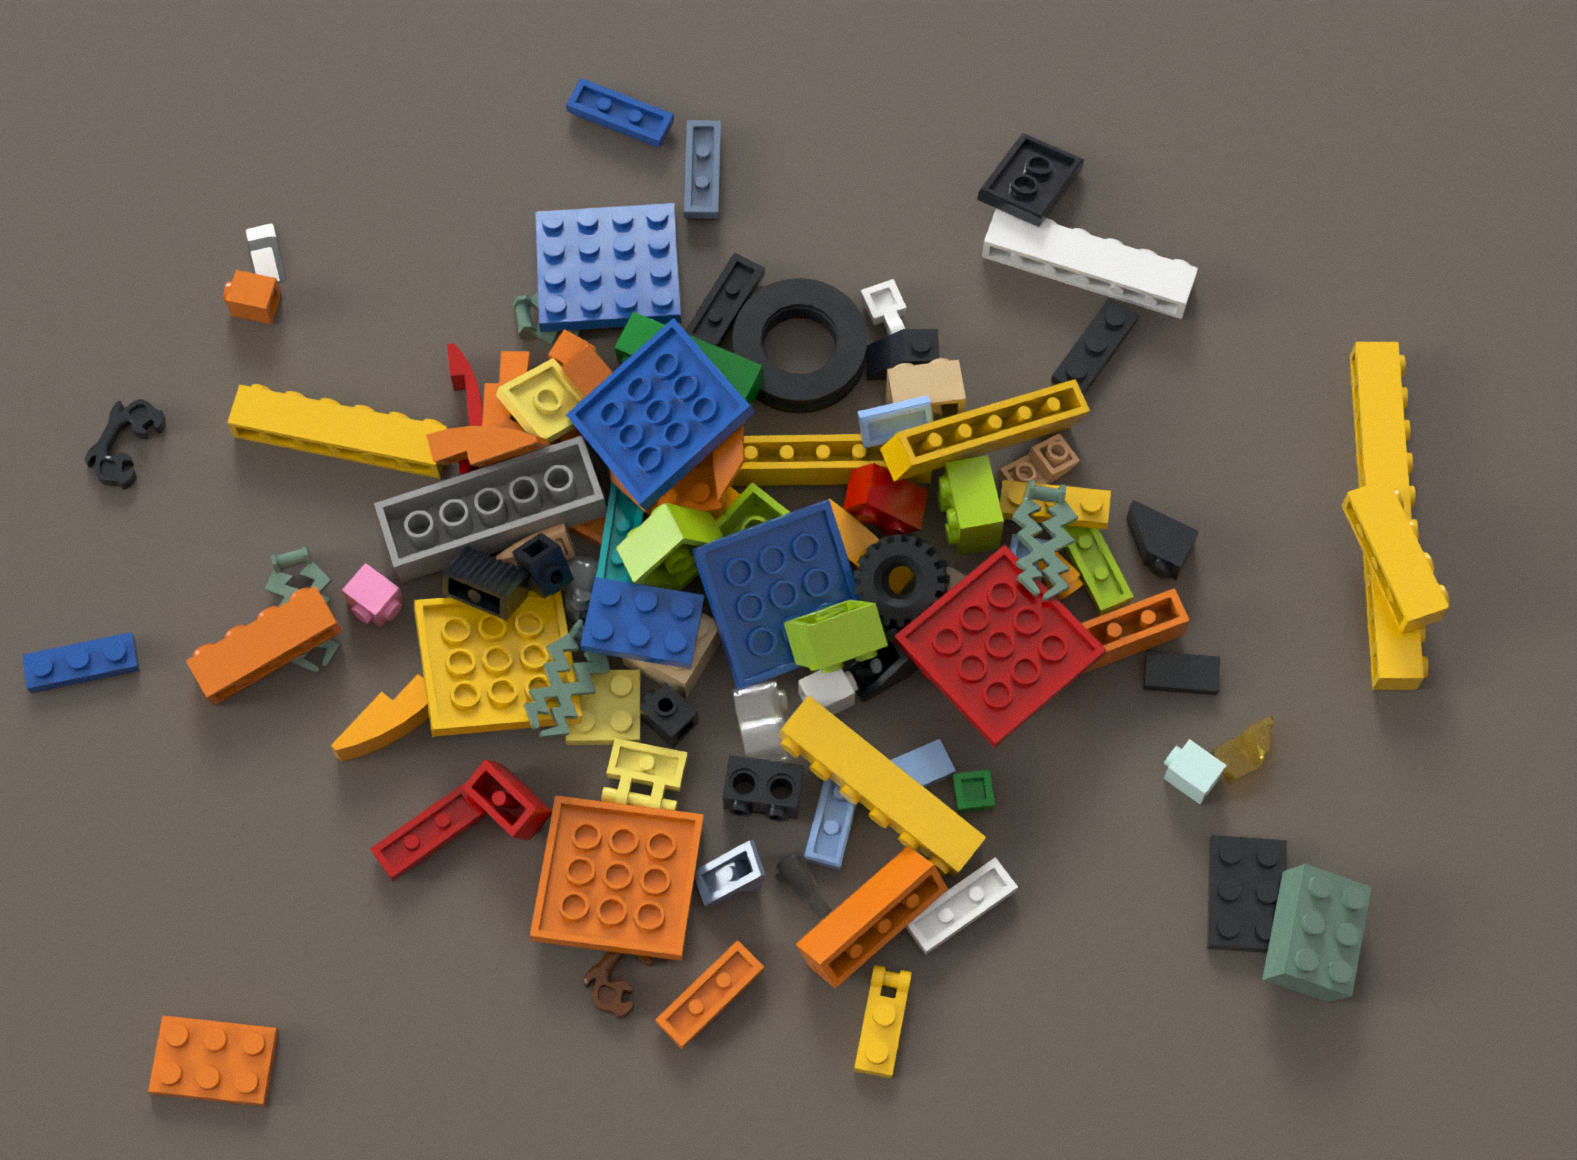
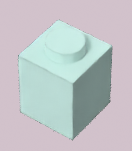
(1193, 770)

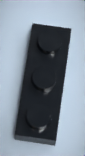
(725, 300)
(1096, 345)

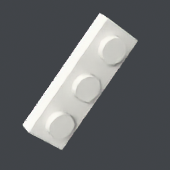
(961, 905)

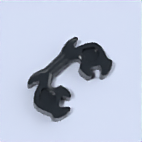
(111, 469)

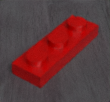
(427, 833)

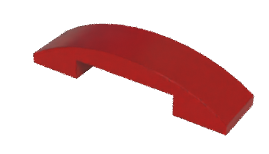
(464, 379)

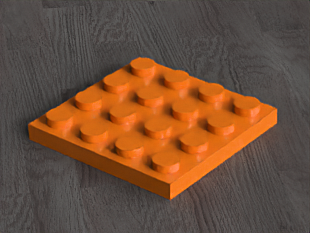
(617, 878)

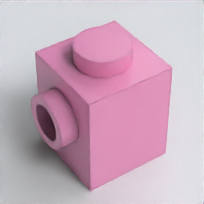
(373, 596)

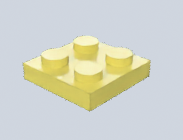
(542, 400)
(610, 711)

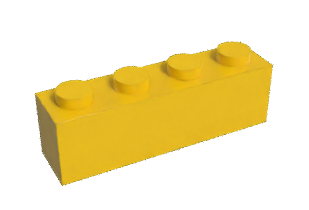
(1396, 555)

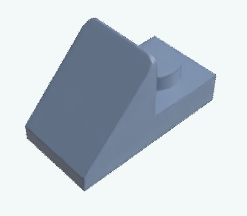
(730, 874)

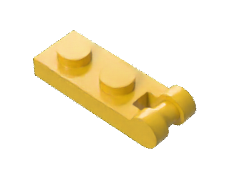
(882, 1023)

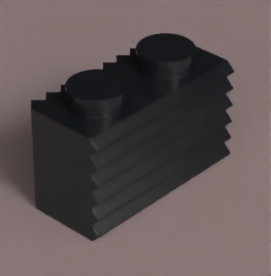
(485, 583)

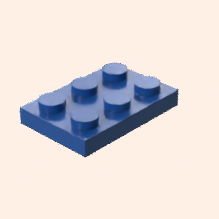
(642, 623)

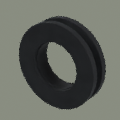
(812, 301)

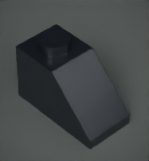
(904, 346)
(1160, 540)
(883, 670)

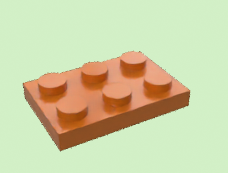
(213, 1061)

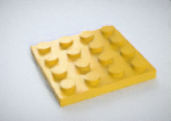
(485, 666)

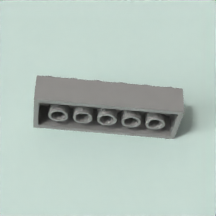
(490, 508)

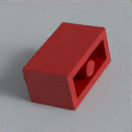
(884, 503)
(507, 800)

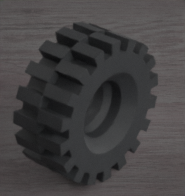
(895, 552)

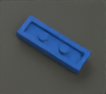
(620, 112)
(80, 662)

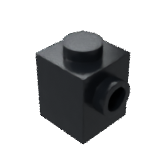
(545, 565)
(668, 714)

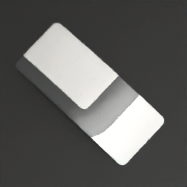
(265, 252)

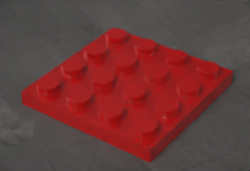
(999, 647)

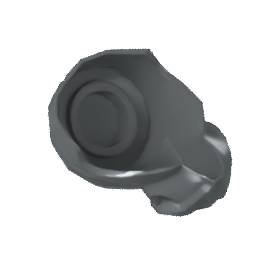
(578, 592)

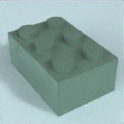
(1317, 933)

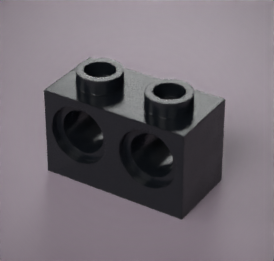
(765, 777)

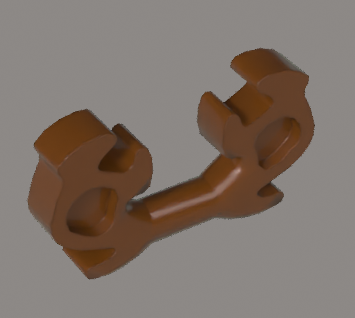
(606, 994)

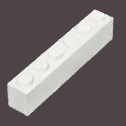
(1091, 263)

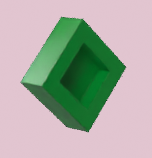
(973, 791)

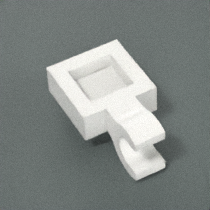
(885, 305)

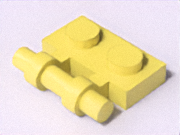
(648, 766)

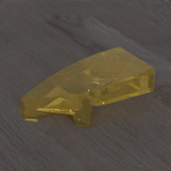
(1245, 752)

